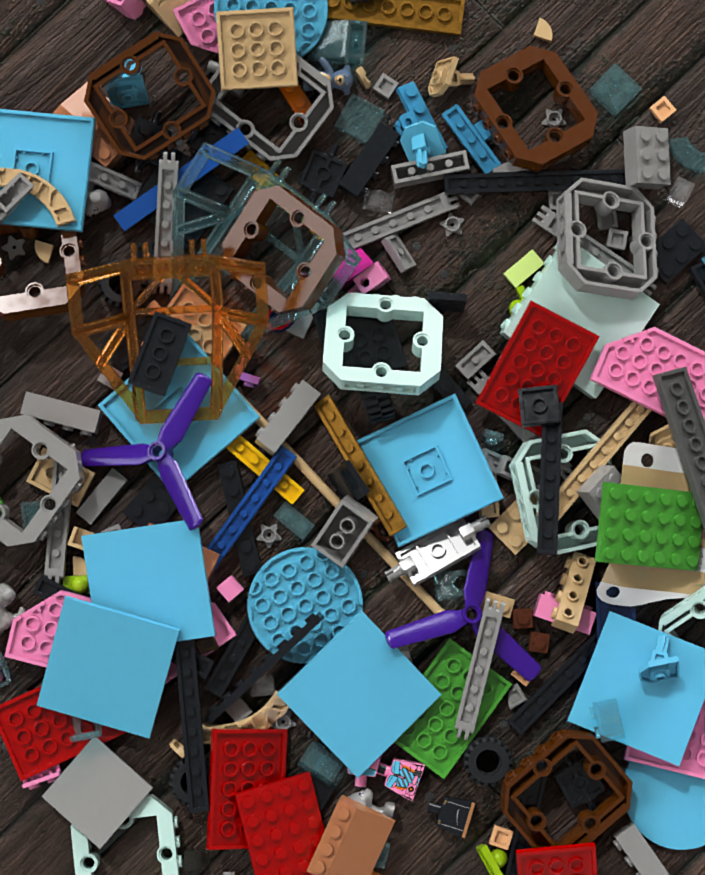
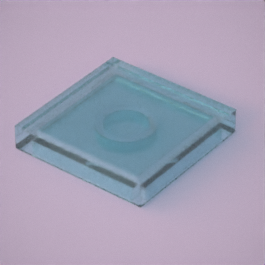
(359, 118)

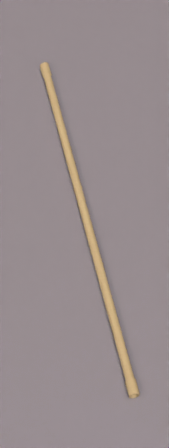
(334, 500)

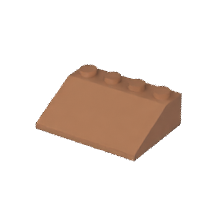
(103, 150)
(351, 840)

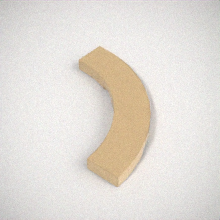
(45, 193)
(260, 720)

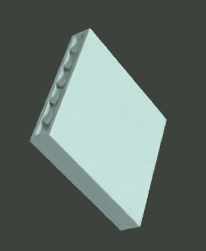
(603, 315)

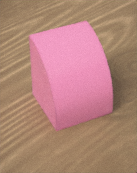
(230, 588)

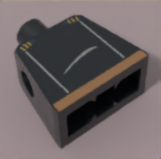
(453, 814)

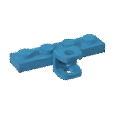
(415, 108)
(472, 138)

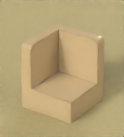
(75, 538)

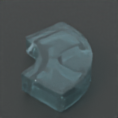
(687, 154)

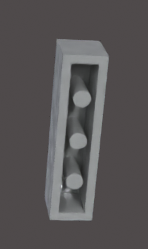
(409, 174)
(63, 413)
(287, 418)
(638, 851)

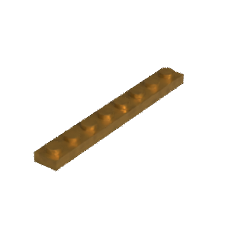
(353, 451)

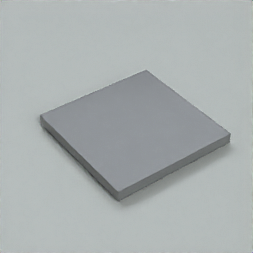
(97, 792)

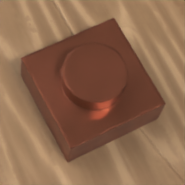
(522, 618)
(538, 642)

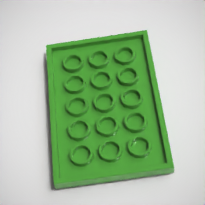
(648, 527)
(433, 734)

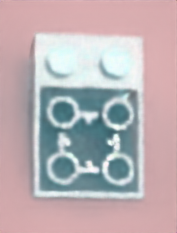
(341, 42)

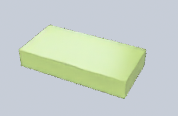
(523, 268)

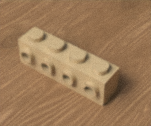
(573, 592)

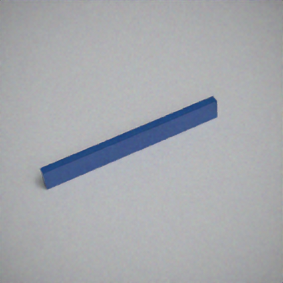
(148, 201)
(251, 503)

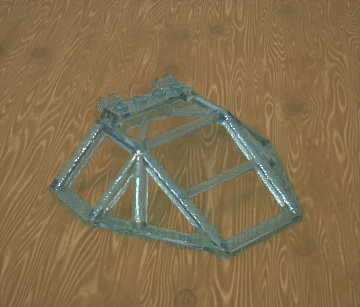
(224, 215)

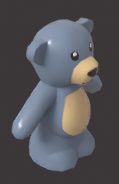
(340, 79)

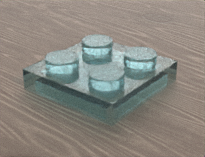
(615, 89)

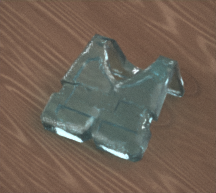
(444, 585)
(3, 664)
(87, 735)

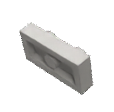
(398, 253)
(475, 360)

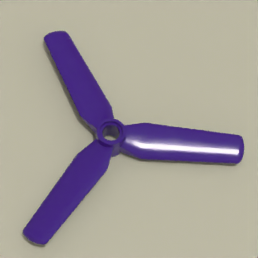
(169, 437)
(452, 620)

